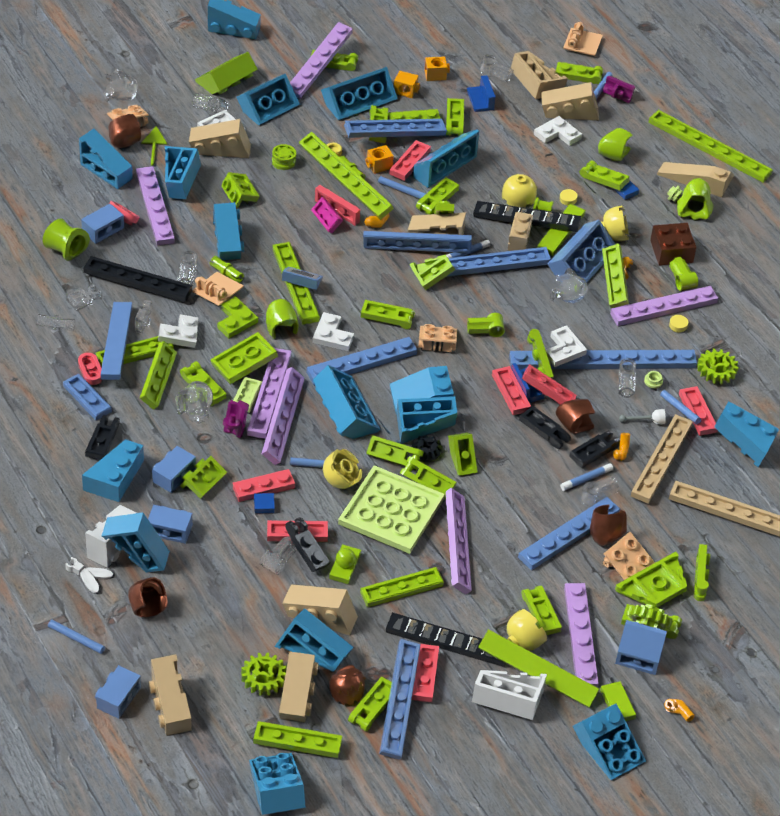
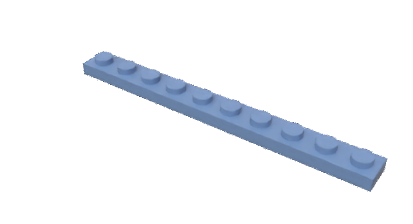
(611, 359)

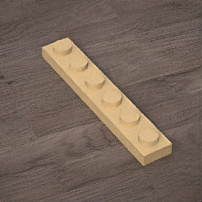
(661, 459)
(725, 508)

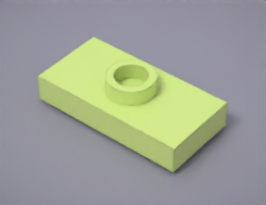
(248, 391)

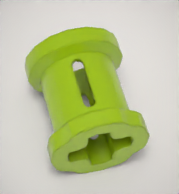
(543, 205)

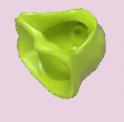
(698, 191)

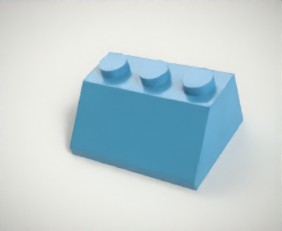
(268, 99)

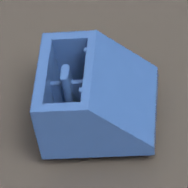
(641, 647)

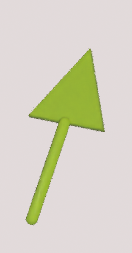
(154, 138)

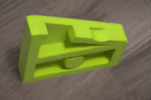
(432, 270)

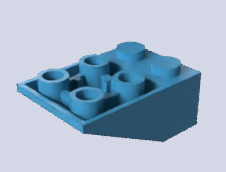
(609, 741)
(277, 783)

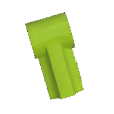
(683, 276)
(491, 324)

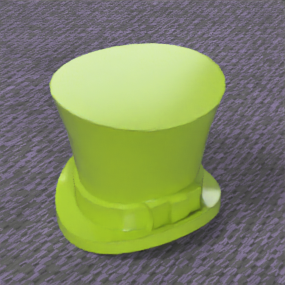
(65, 239)

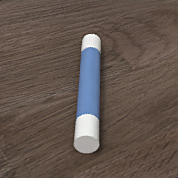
(481, 245)
(586, 477)

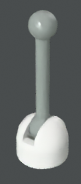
(657, 416)

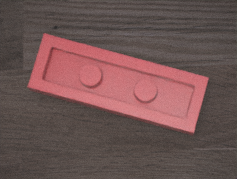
(406, 162)
(345, 209)
(547, 385)
(511, 390)
(695, 402)
(267, 483)
(277, 531)
(425, 673)

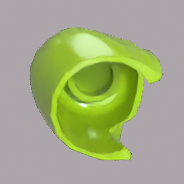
(614, 144)
(281, 313)

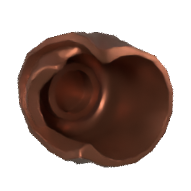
(124, 131)
(575, 415)
(607, 527)
(148, 597)

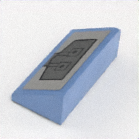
(301, 278)

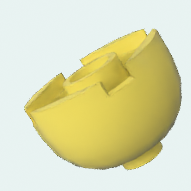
(519, 190)
(616, 223)
(341, 469)
(524, 631)

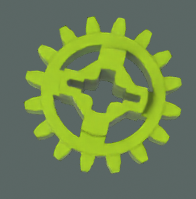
(717, 366)
(650, 616)
(263, 674)

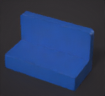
(482, 96)
(531, 392)

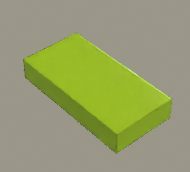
(615, 694)

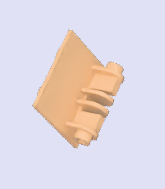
(582, 41)
(133, 109)
(216, 288)
(443, 334)
(627, 556)

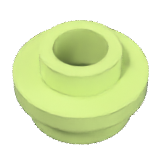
(674, 193)
(653, 379)

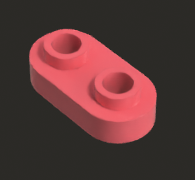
(129, 216)
(90, 368)

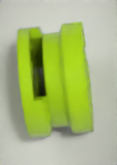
(283, 157)

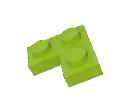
(239, 318)

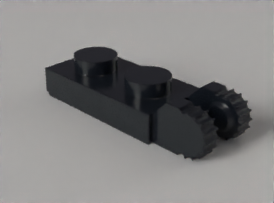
(545, 427)
(102, 438)
(594, 449)
(306, 544)

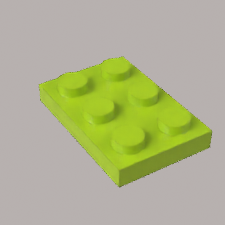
(244, 358)

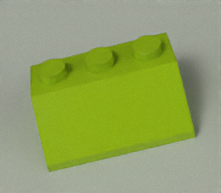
(228, 74)

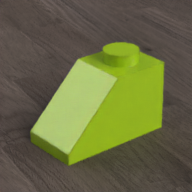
(463, 453)

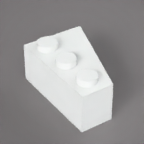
(98, 548)
(509, 693)

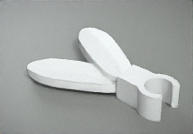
(89, 574)

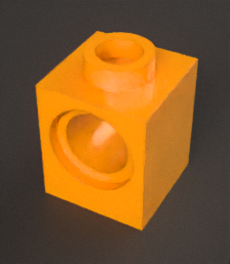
(436, 68)
(406, 84)
(379, 159)

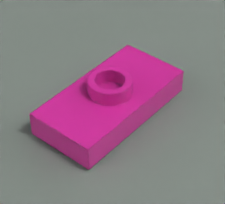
(327, 215)

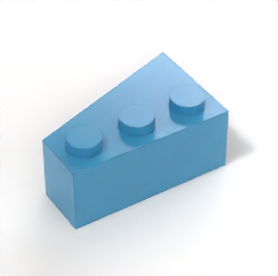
(104, 160)

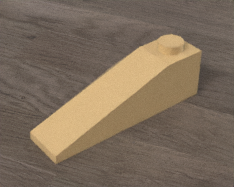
(683, 173)

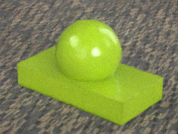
(345, 564)

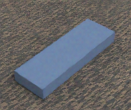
(87, 396)

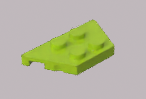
(655, 583)

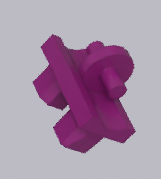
(619, 89)
(236, 418)

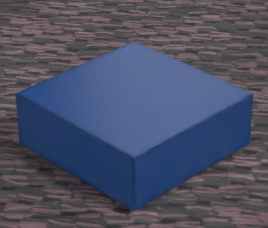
(628, 191)
(264, 503)

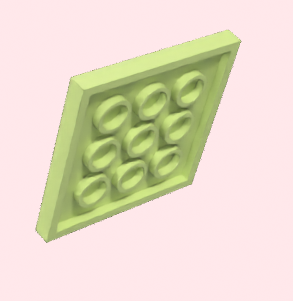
(391, 509)

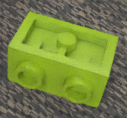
(239, 188)
(204, 477)

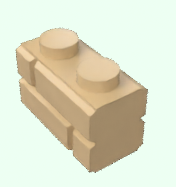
(520, 231)

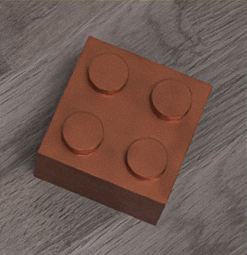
(672, 242)

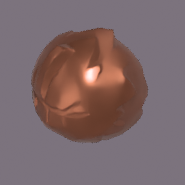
(347, 685)

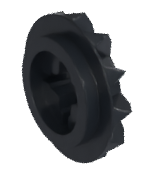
(429, 454)

